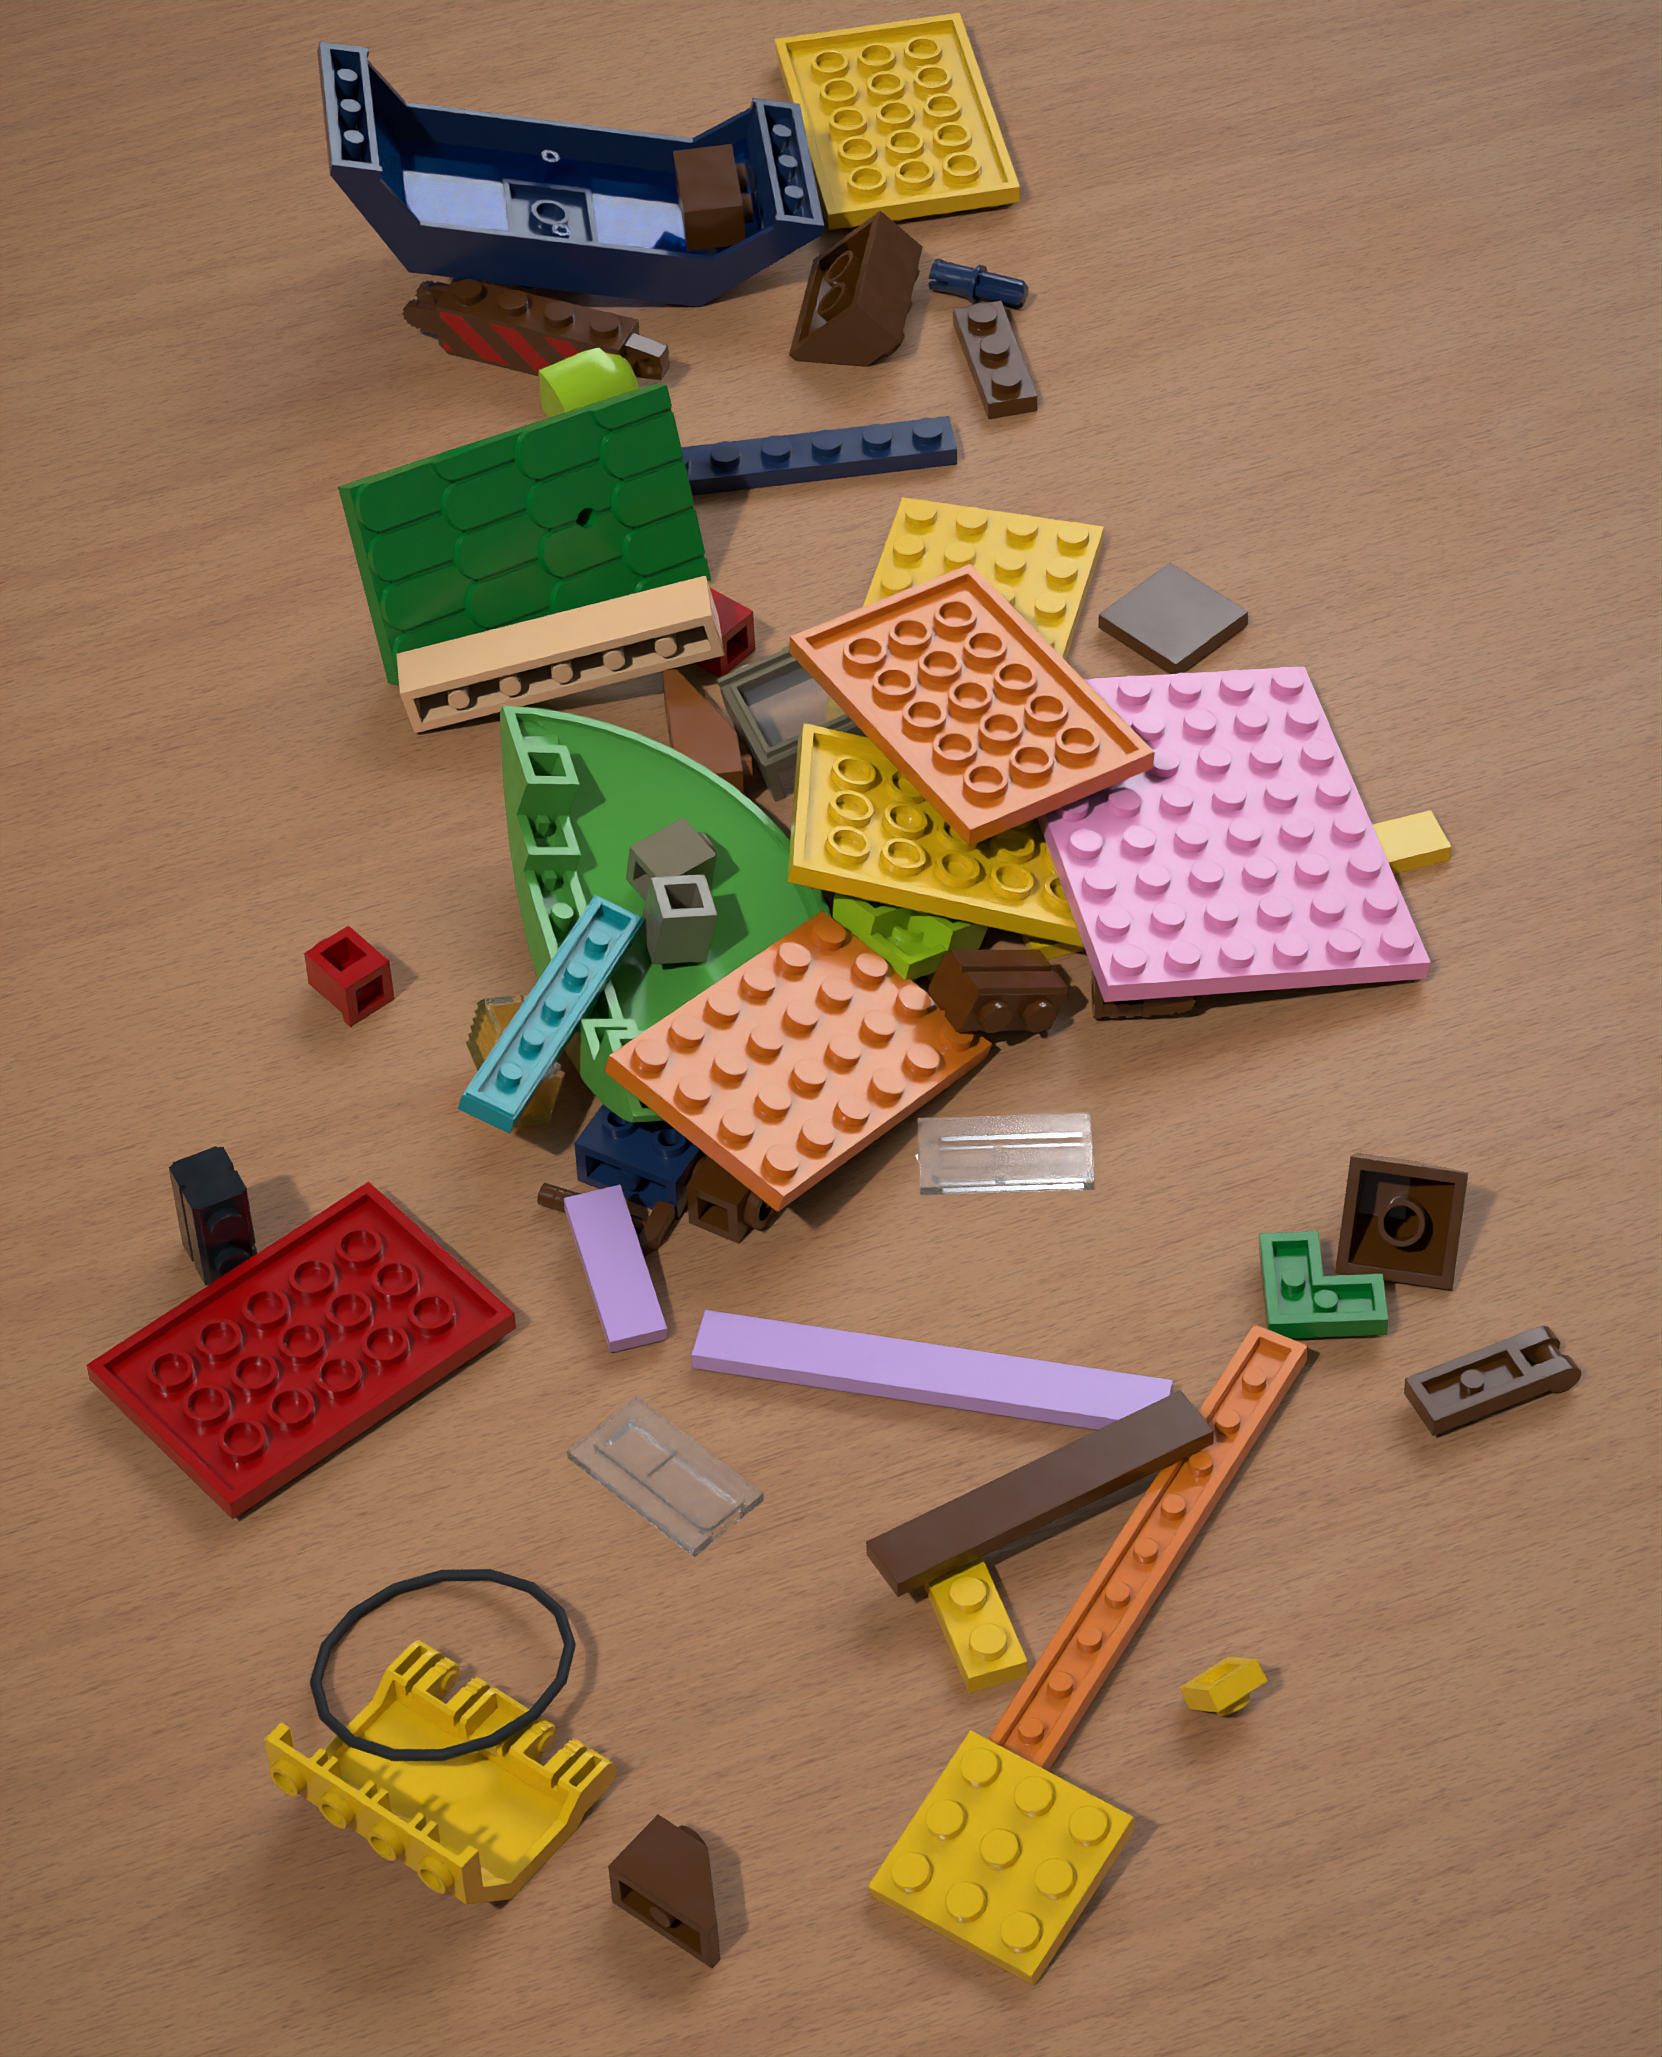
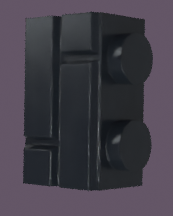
(212, 1212)

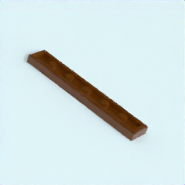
(1039, 1493)

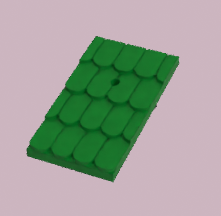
(526, 524)

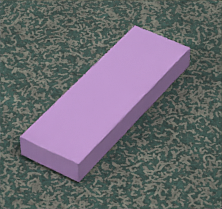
(615, 1268)

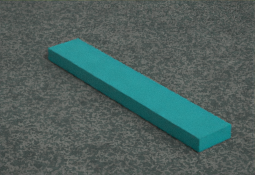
(551, 1014)

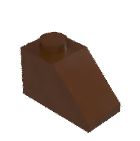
(669, 1887)

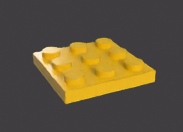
(1002, 1857)

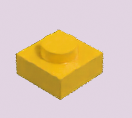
(1224, 1686)

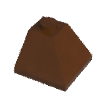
(1401, 1220)

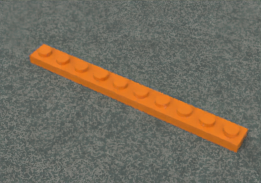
(1147, 1552)

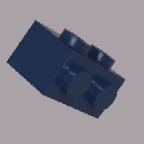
(642, 1157)

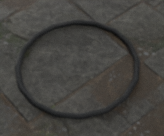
(466, 1747)

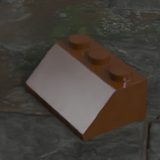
(858, 296)

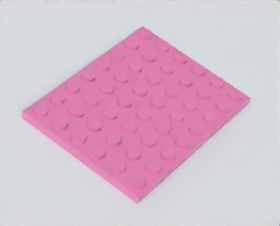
(1233, 853)

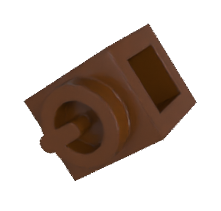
(723, 1203)

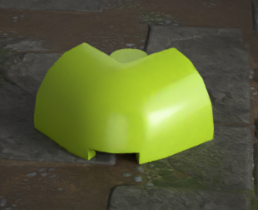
(584, 381)
(906, 938)

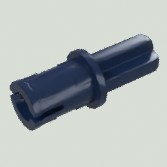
(977, 284)

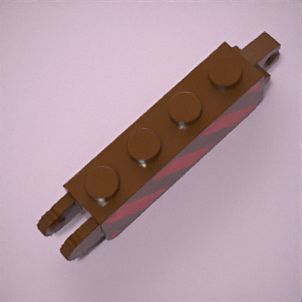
(526, 329)

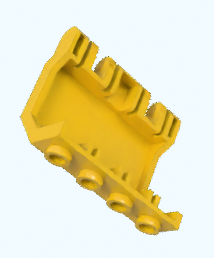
(461, 1822)

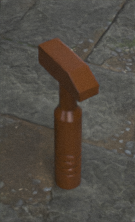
(651, 1230)

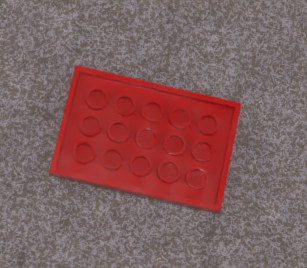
(300, 1348)

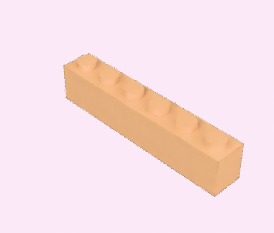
(559, 654)

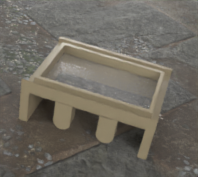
(769, 708)

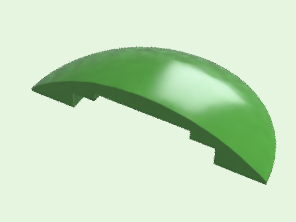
(573, 810)

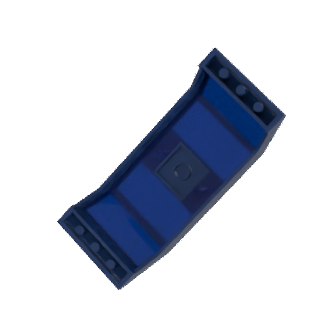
(555, 197)

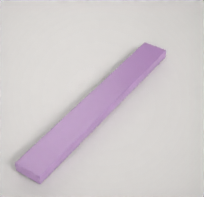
(921, 1371)

